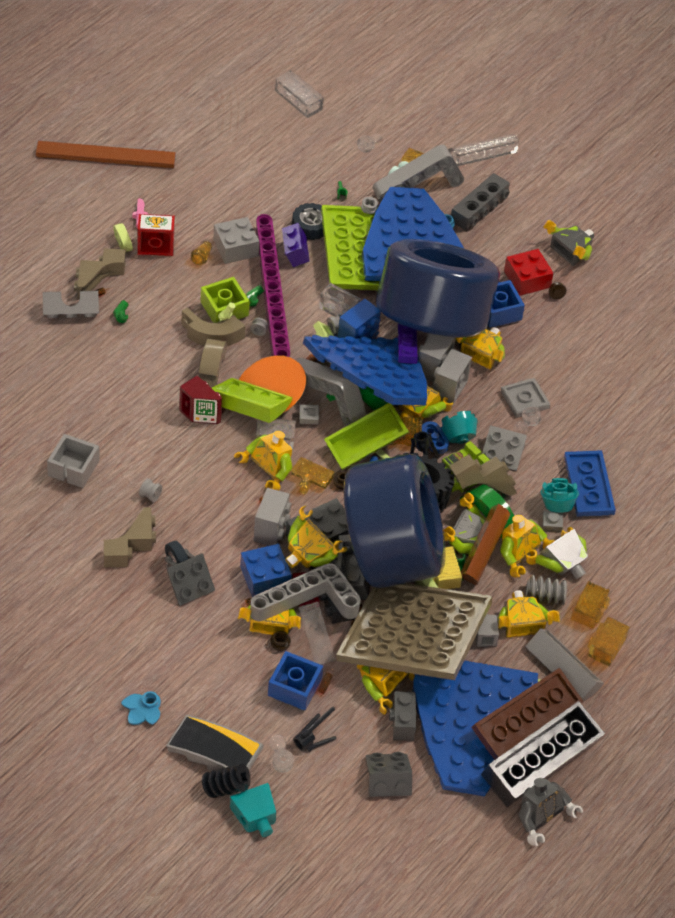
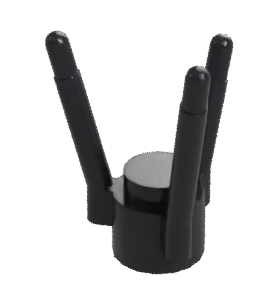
(422, 441)
(305, 737)

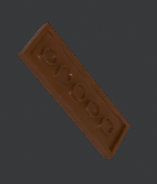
(526, 713)

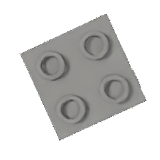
(505, 446)

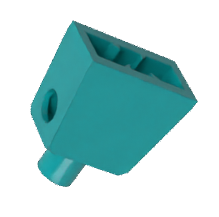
(255, 809)

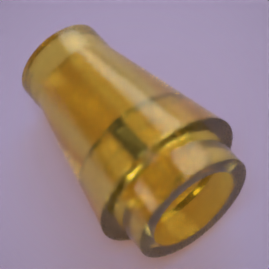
(201, 253)

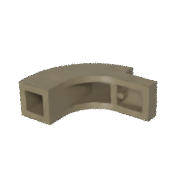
(199, 331)
(211, 360)

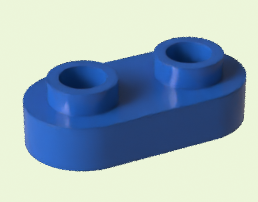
(438, 437)

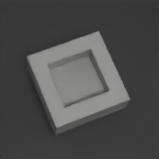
(309, 414)
(552, 521)

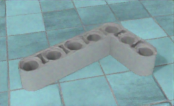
(421, 169)
(333, 383)
(304, 588)

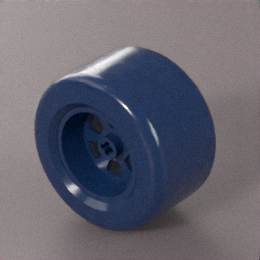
(437, 288)
(394, 521)

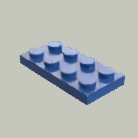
(592, 481)

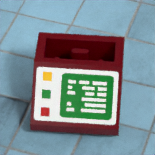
(200, 402)

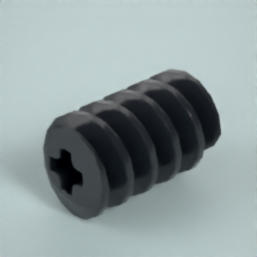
(226, 781)

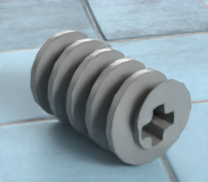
(546, 589)

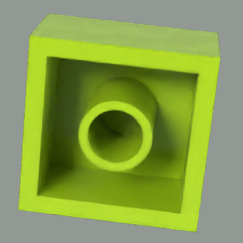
(218, 295)

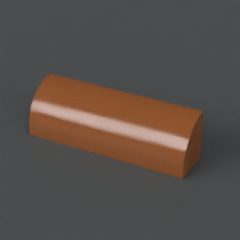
(485, 544)

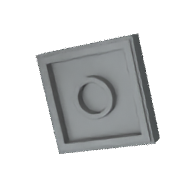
(524, 395)

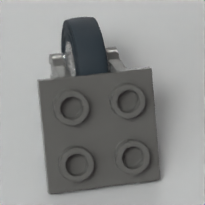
(187, 573)

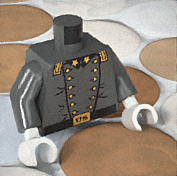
(542, 804)

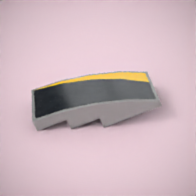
(213, 744)

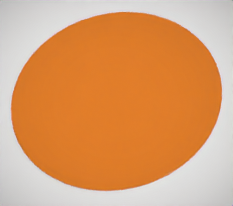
(279, 375)

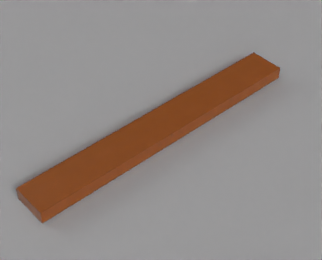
(105, 154)

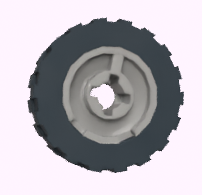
(309, 219)

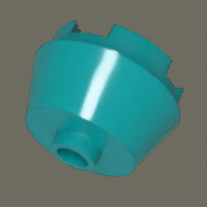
(460, 427)
(559, 495)

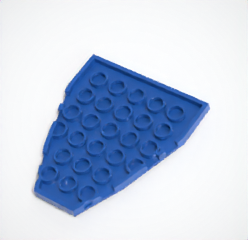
(400, 216)
(373, 365)
(452, 708)

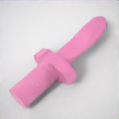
(140, 210)

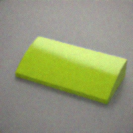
(252, 399)
(366, 436)

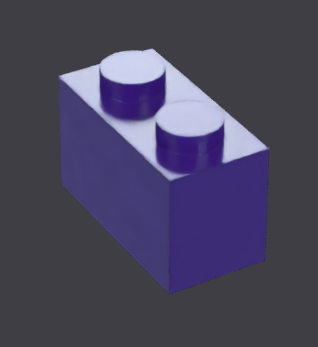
(295, 244)

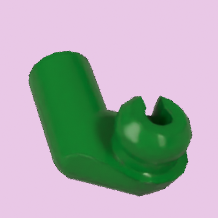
(253, 294)
(119, 312)

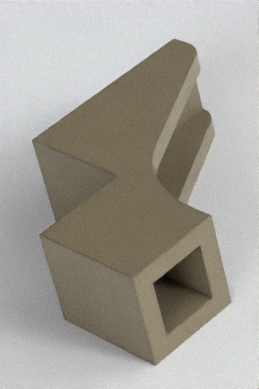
(93, 272)
(491, 473)
(137, 538)

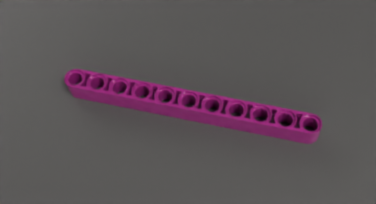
(272, 287)

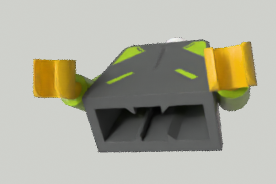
(570, 242)

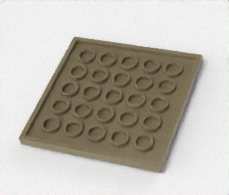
(415, 630)

